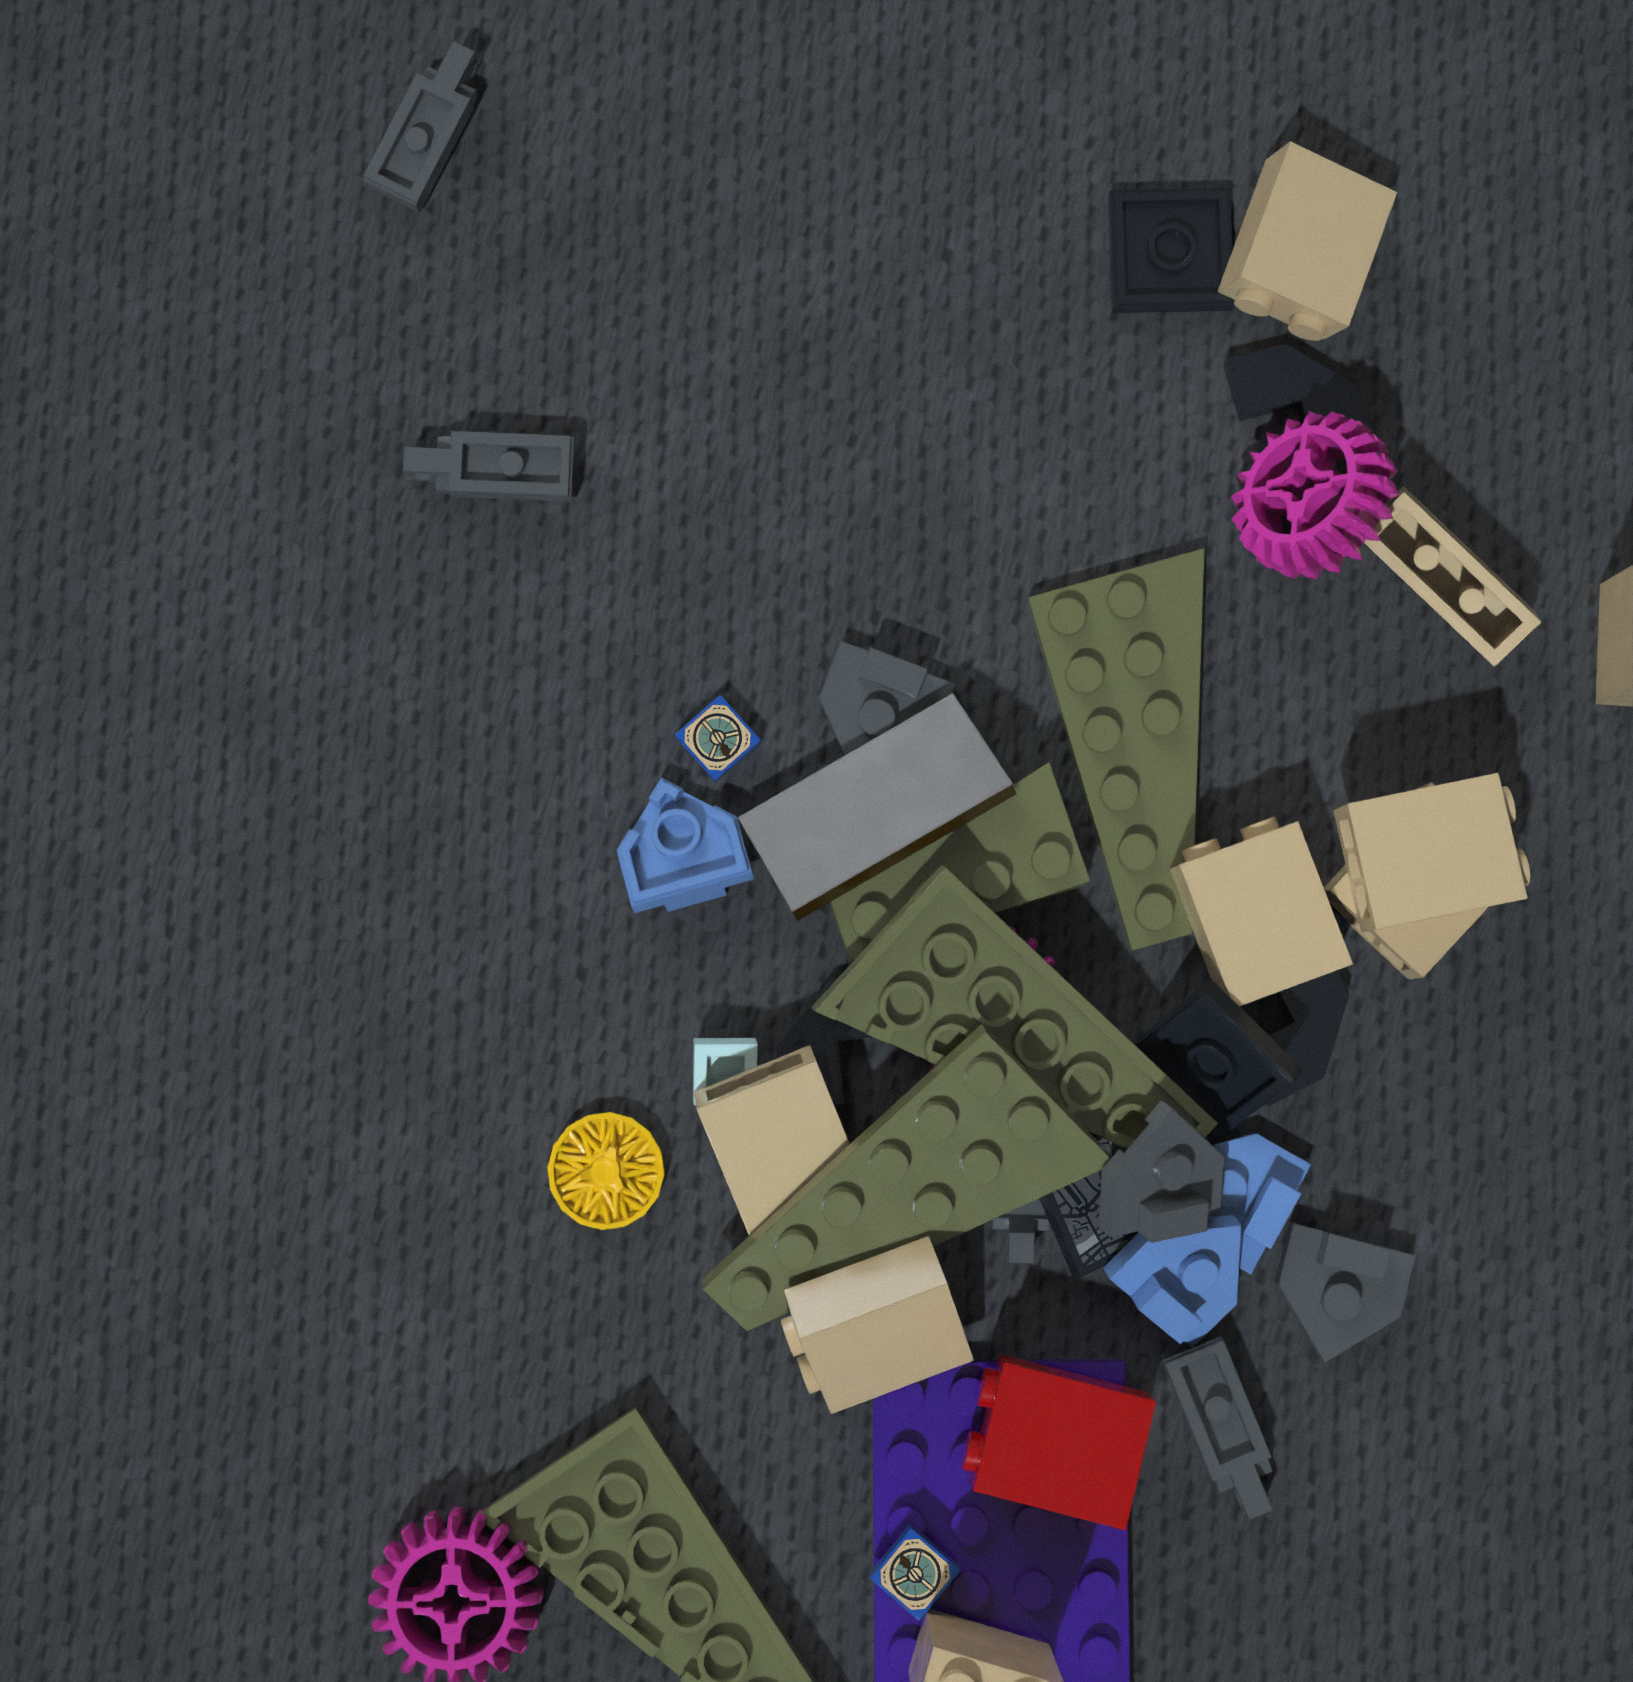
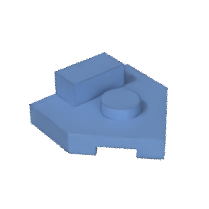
(681, 852)
(1258, 1191)
(1182, 1280)

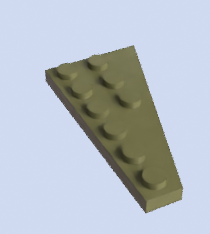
(1128, 698)
(957, 966)
(934, 1165)
(648, 1557)

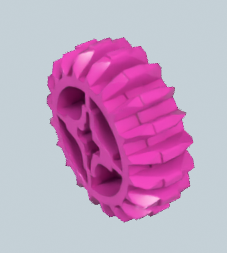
(1326, 509)
(428, 1599)

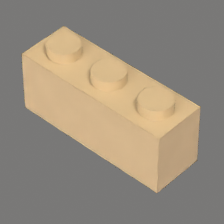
(1452, 579)

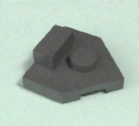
(874, 693)
(1162, 1181)
(1341, 1286)

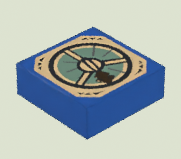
(717, 738)
(914, 1572)

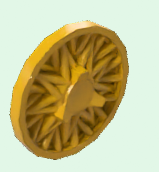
(606, 1170)

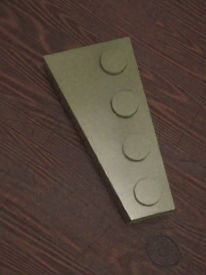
(1003, 856)

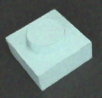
(720, 1059)

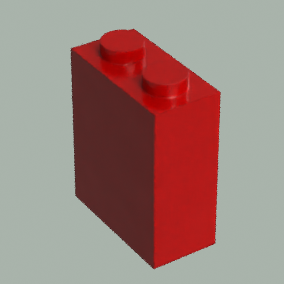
(1059, 1441)

